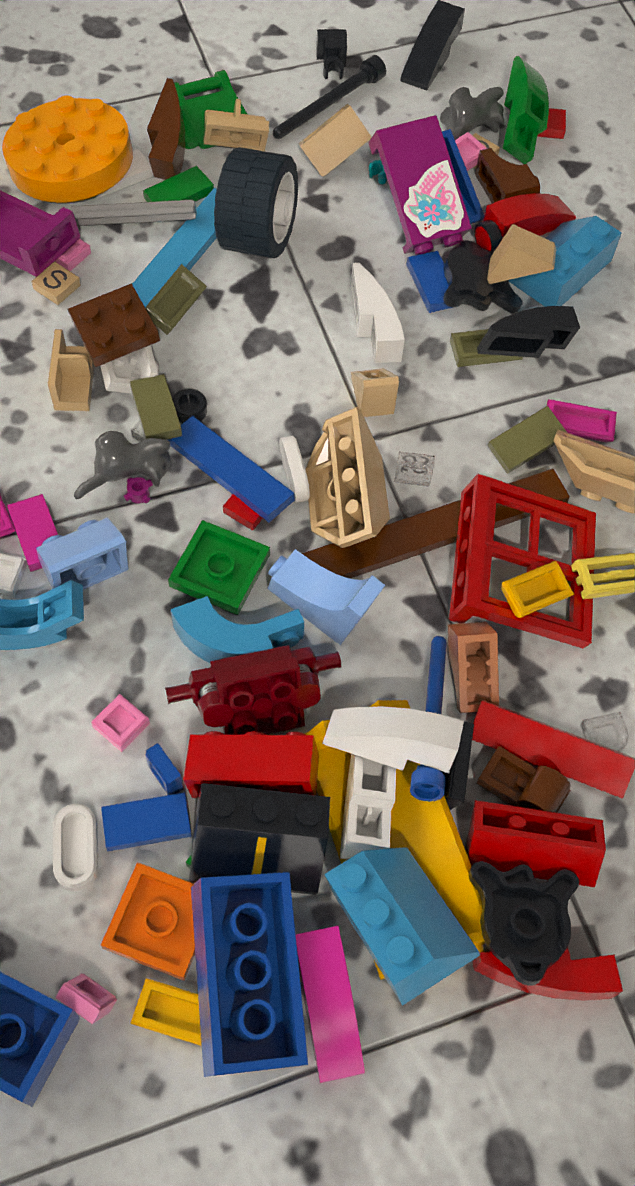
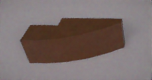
(167, 134)

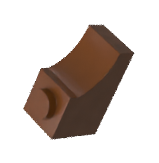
(504, 179)

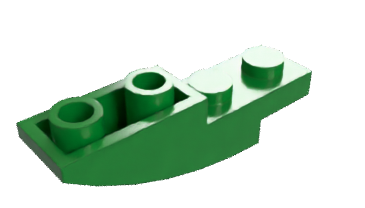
(529, 110)

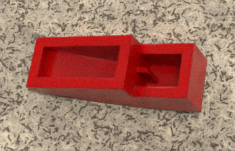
(532, 212)
(567, 979)

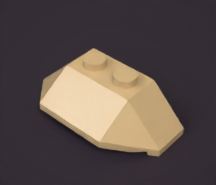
(598, 470)
(347, 482)

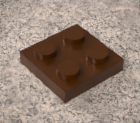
(113, 325)

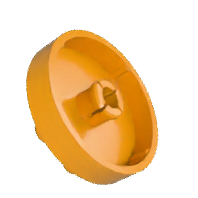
(68, 149)

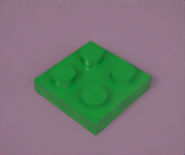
(219, 567)

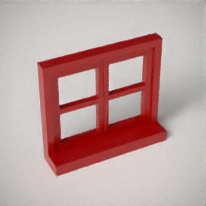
(475, 553)

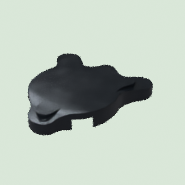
(468, 283)
(524, 919)

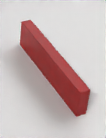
(553, 748)

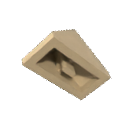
(521, 255)
(375, 391)

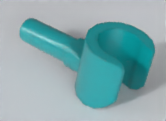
(376, 167)

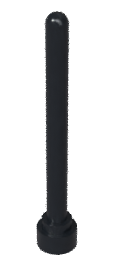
(371, 71)

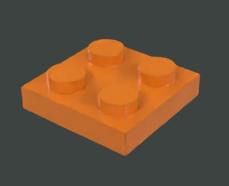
(154, 922)

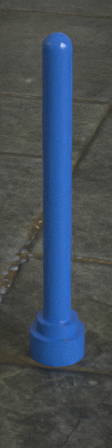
(427, 782)

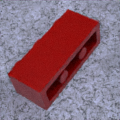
(252, 761)
(538, 839)

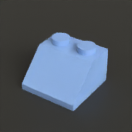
(85, 555)

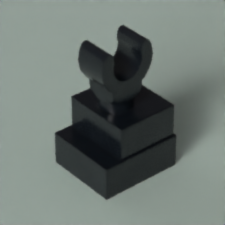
(332, 49)

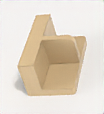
(235, 129)
(335, 140)
(70, 376)

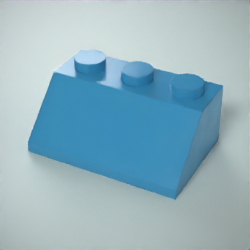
(581, 253)
(401, 919)

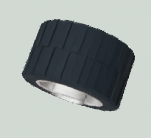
(256, 202)

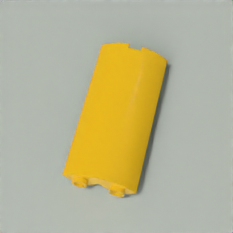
(415, 824)

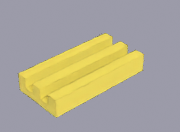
(588, 580)

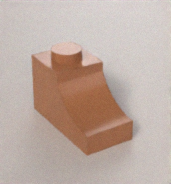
(474, 664)

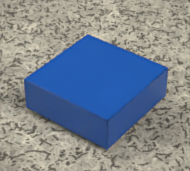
(164, 770)

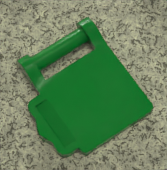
(194, 108)

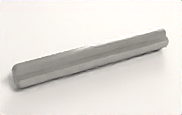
(134, 212)

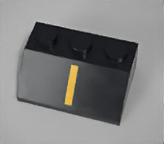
(260, 834)

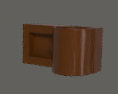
(523, 784)

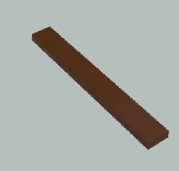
(423, 532)

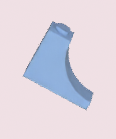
(322, 596)

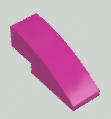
(329, 1004)

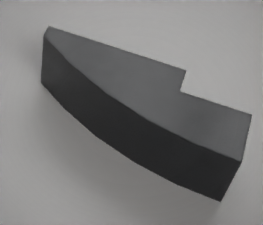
(433, 45)
(531, 332)

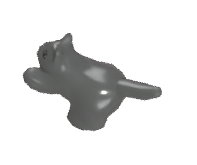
(470, 112)
(120, 459)

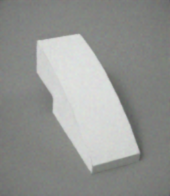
(376, 316)
(396, 736)
(367, 807)

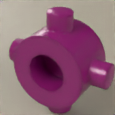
(138, 490)

